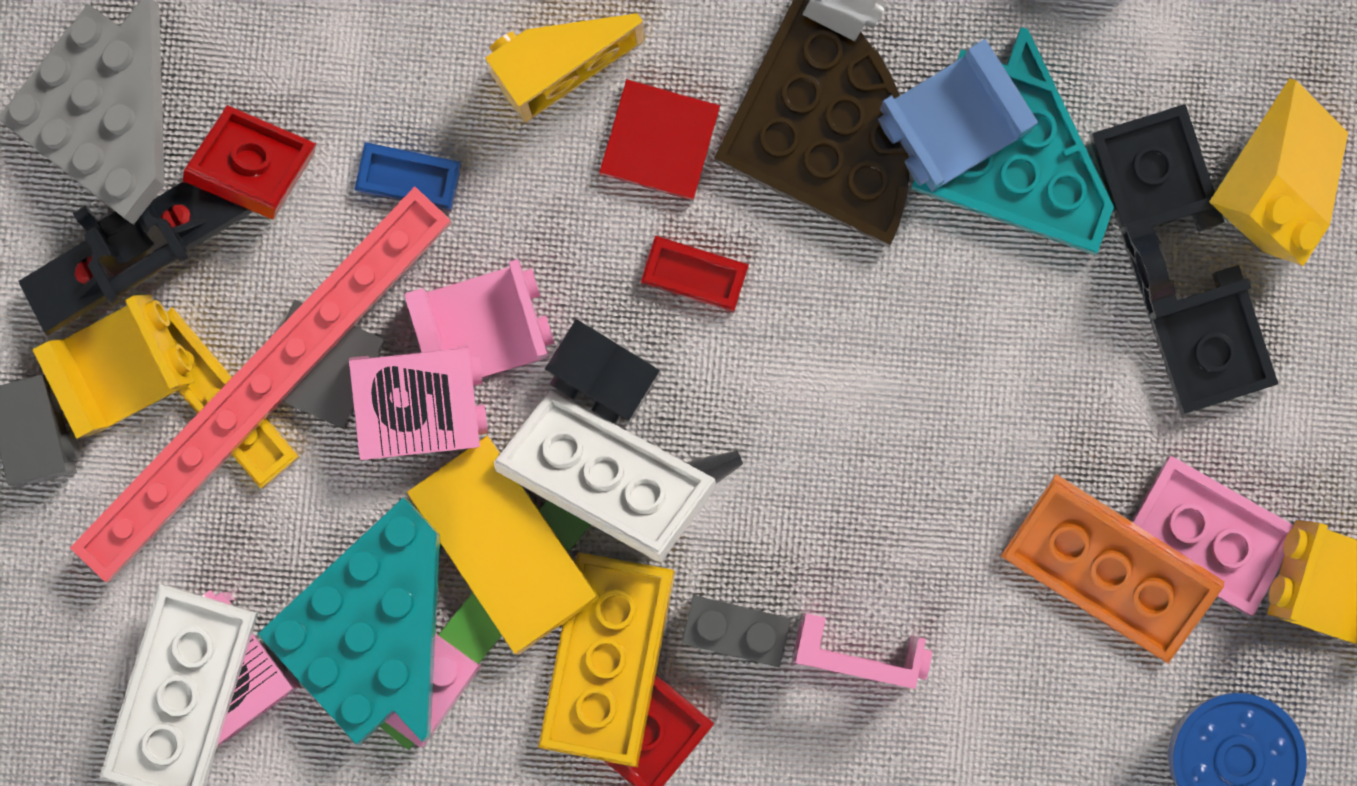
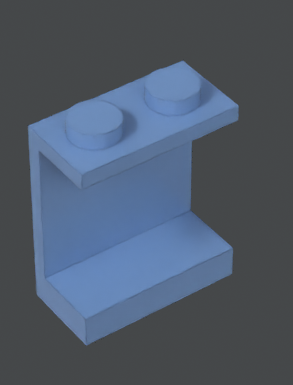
(957, 117)

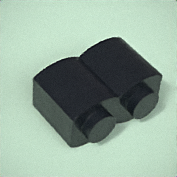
(602, 372)

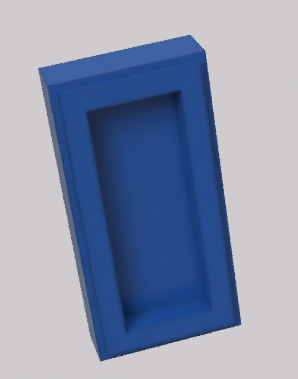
(396, 172)

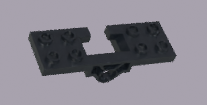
(1206, 339)

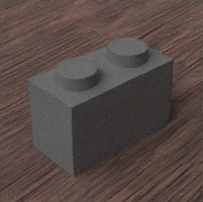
(34, 434)
(736, 631)

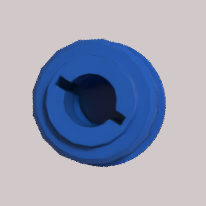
(1237, 743)

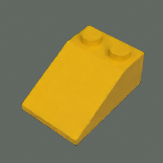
(556, 59)
(1286, 177)

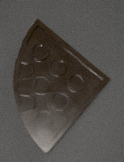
(816, 128)

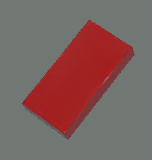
(694, 274)

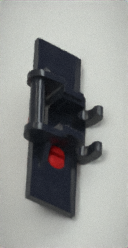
(125, 254)

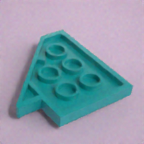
(1043, 178)
(369, 628)

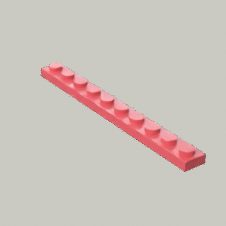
(260, 385)

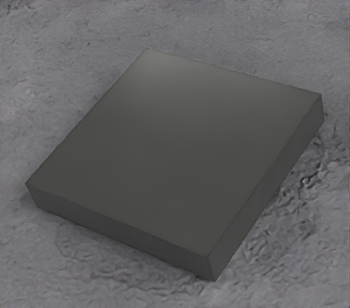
(328, 386)

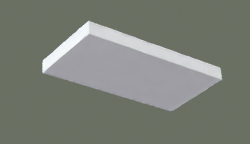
(605, 475)
(179, 691)

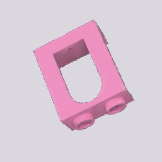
(808, 653)

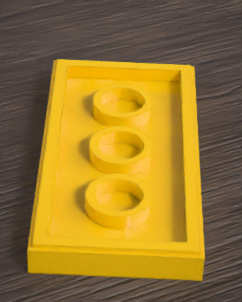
(503, 547)
(608, 662)

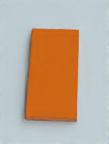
(1112, 568)

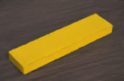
(265, 451)

